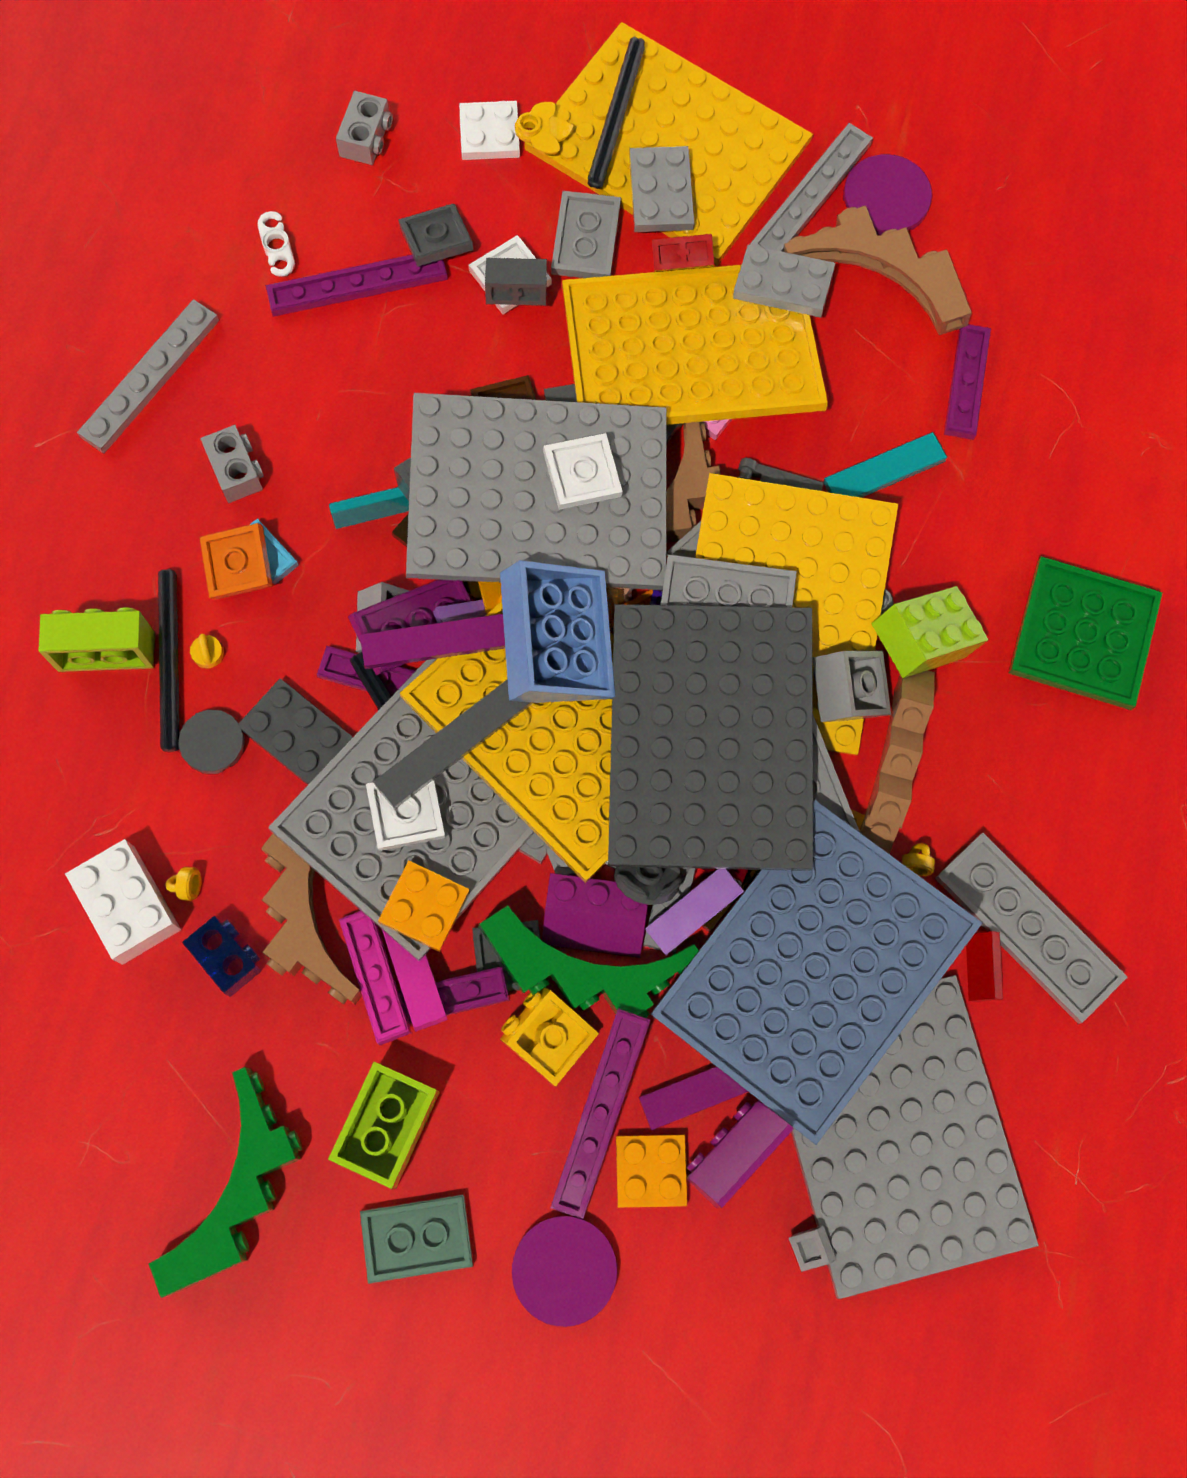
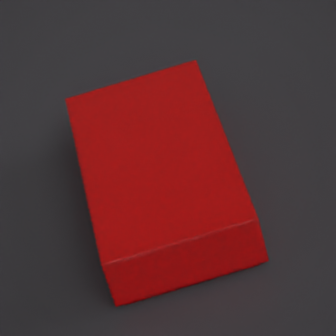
(984, 967)

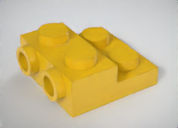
(548, 1035)

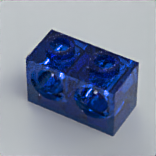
(217, 961)

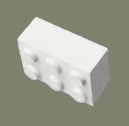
(123, 902)

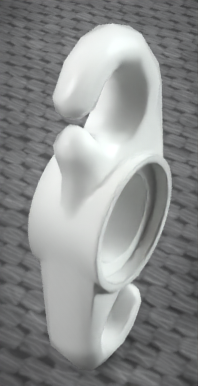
(274, 255)

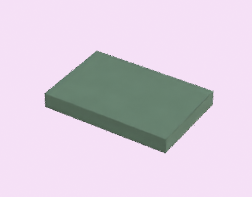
(416, 1239)

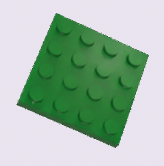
(1086, 633)

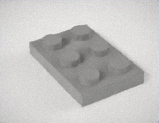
(661, 189)
(585, 235)
(784, 280)

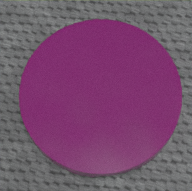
(891, 189)
(564, 1271)

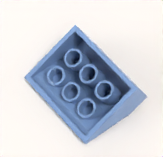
(556, 633)

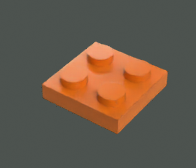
(236, 561)

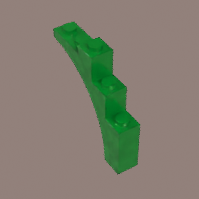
(532, 961)
(216, 1241)

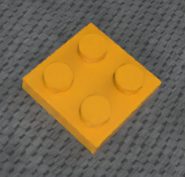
(423, 906)
(651, 1171)

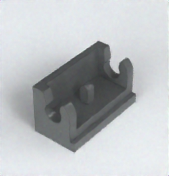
(515, 281)

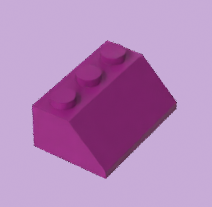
(592, 917)
(737, 1153)

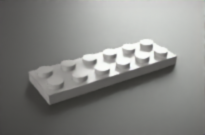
(1031, 928)

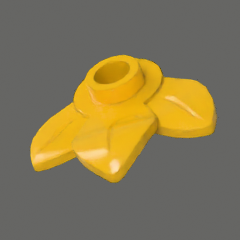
(546, 128)

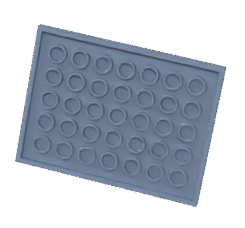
(817, 975)

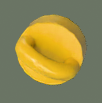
(206, 651)
(922, 863)
(185, 883)

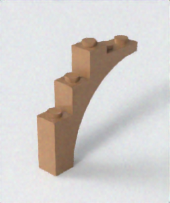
(892, 254)
(690, 483)
(900, 758)
(299, 938)

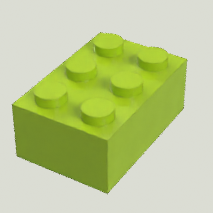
(929, 631)
(96, 640)
(384, 1125)

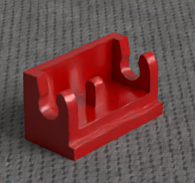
(683, 253)

